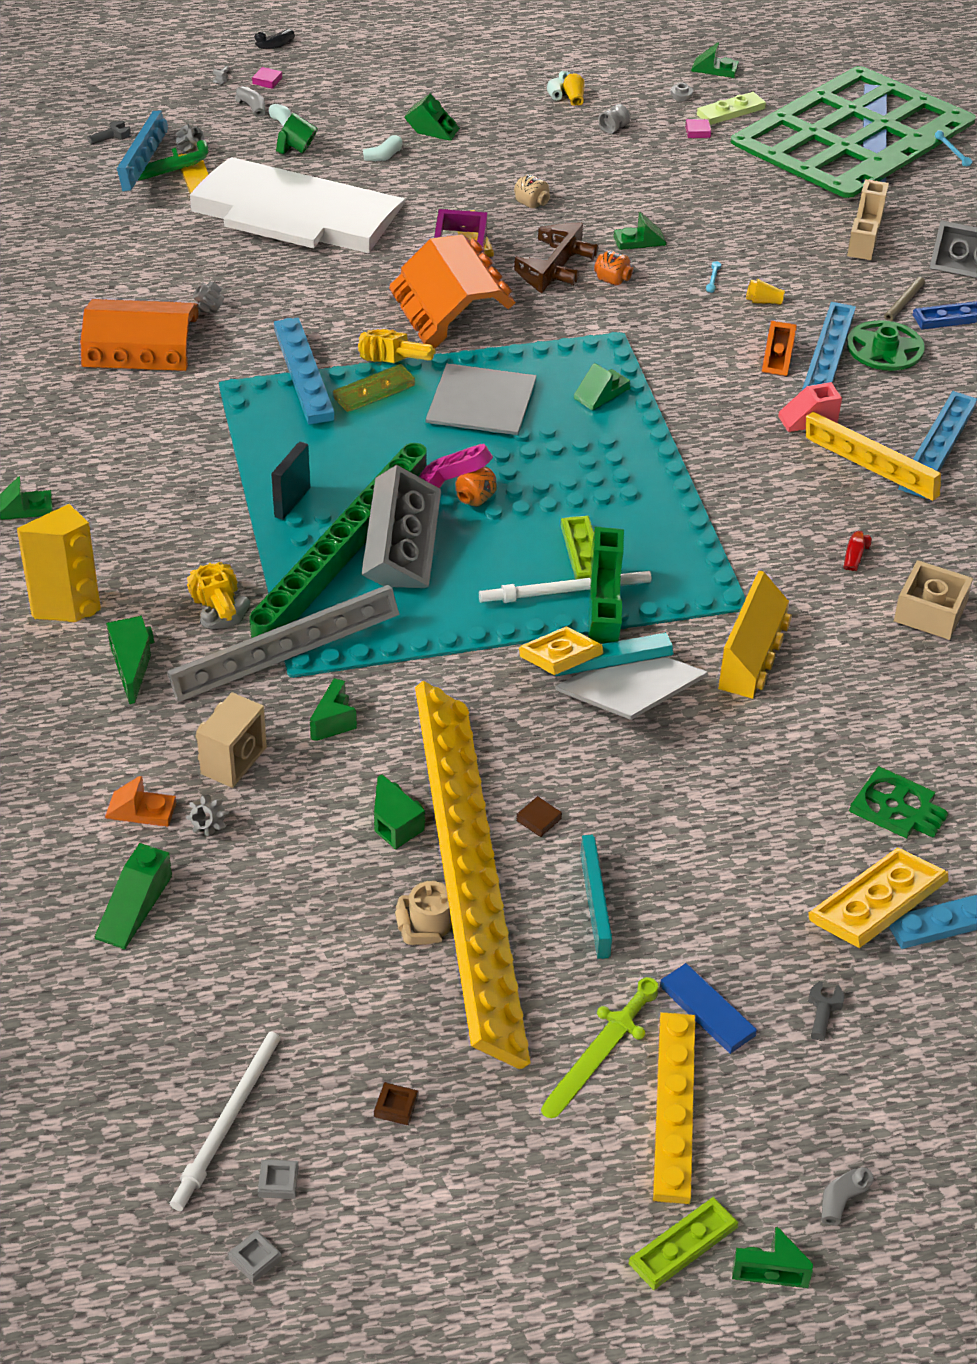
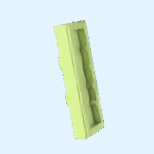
(731, 108)

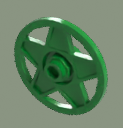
(885, 344)

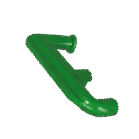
(175, 162)

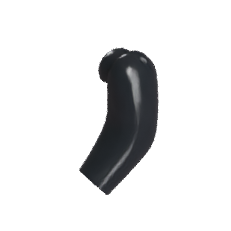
(273, 41)

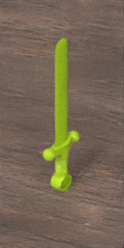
(618, 1025)

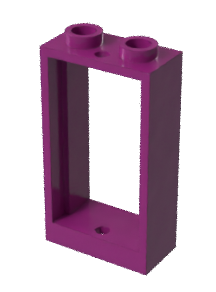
(455, 219)

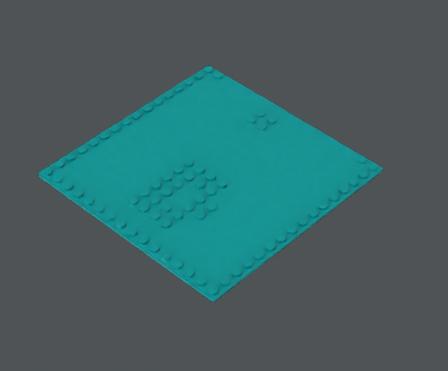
(562, 464)

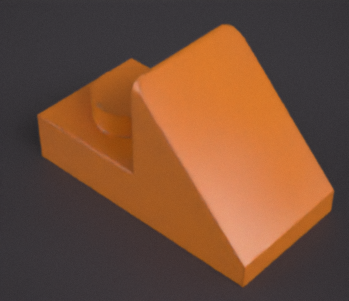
(135, 805)

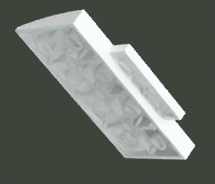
(294, 206)

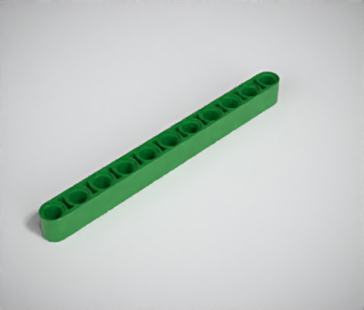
(328, 554)

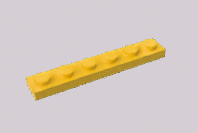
(873, 456)
(674, 1109)

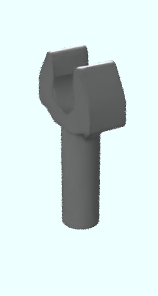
(116, 130)
(824, 1007)

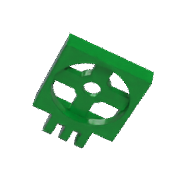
(925, 819)

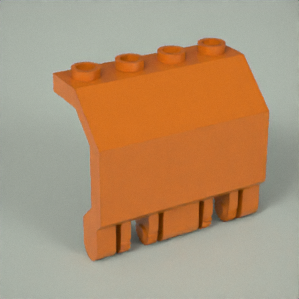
(443, 282)
(136, 334)

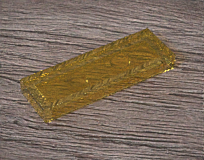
(374, 387)

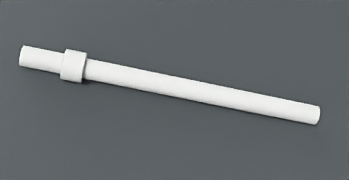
(509, 592)
(195, 1172)

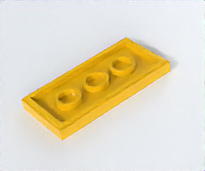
(878, 897)

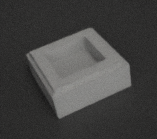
(278, 1179)
(254, 1256)

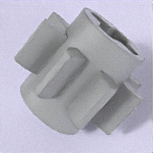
(188, 138)
(208, 297)
(199, 819)

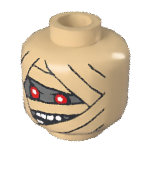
(532, 191)

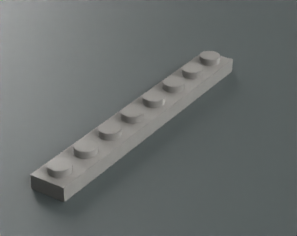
(282, 643)

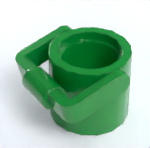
(296, 134)

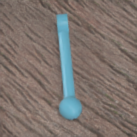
(966, 161)
(715, 266)

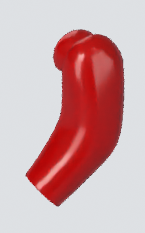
(855, 550)

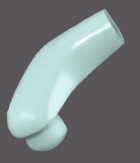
(555, 85)
(279, 113)
(385, 150)

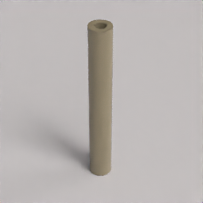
(904, 299)

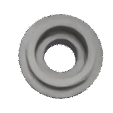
(681, 92)

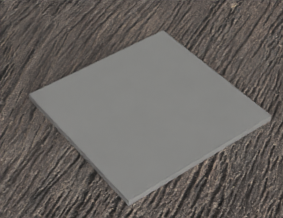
(481, 399)
(632, 686)

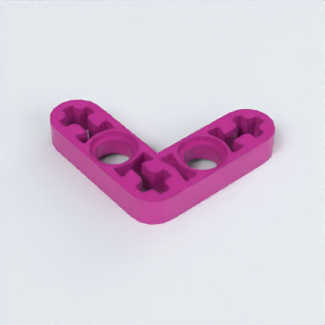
(456, 464)

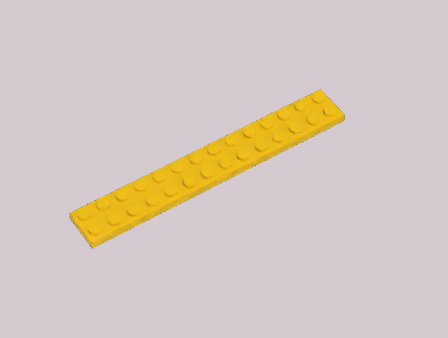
(471, 880)

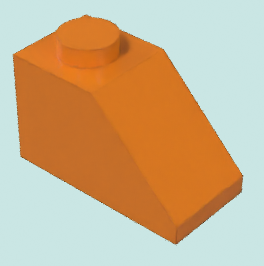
(779, 348)

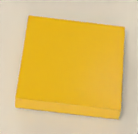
(560, 650)

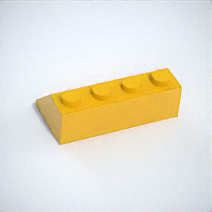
(59, 566)
(754, 638)

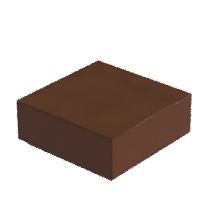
(539, 816)
(396, 1103)

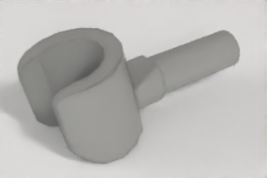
(221, 75)

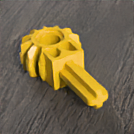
(391, 347)
(214, 587)

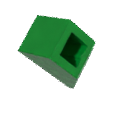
(430, 119)
(396, 814)

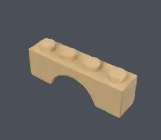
(868, 219)

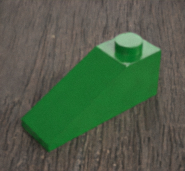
(131, 651)
(134, 895)

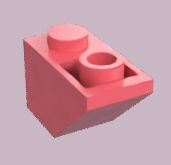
(816, 398)

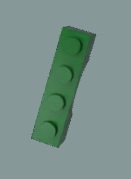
(605, 580)

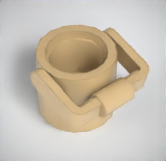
(428, 914)

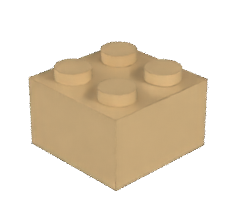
(933, 599)
(231, 739)

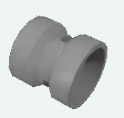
(613, 119)

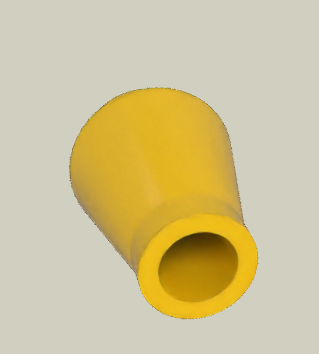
(574, 88)
(762, 292)

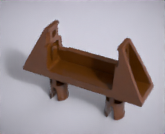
(553, 268)

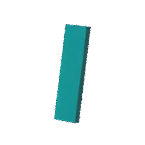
(627, 652)
(596, 897)

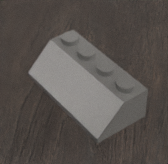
(955, 249)
(401, 530)

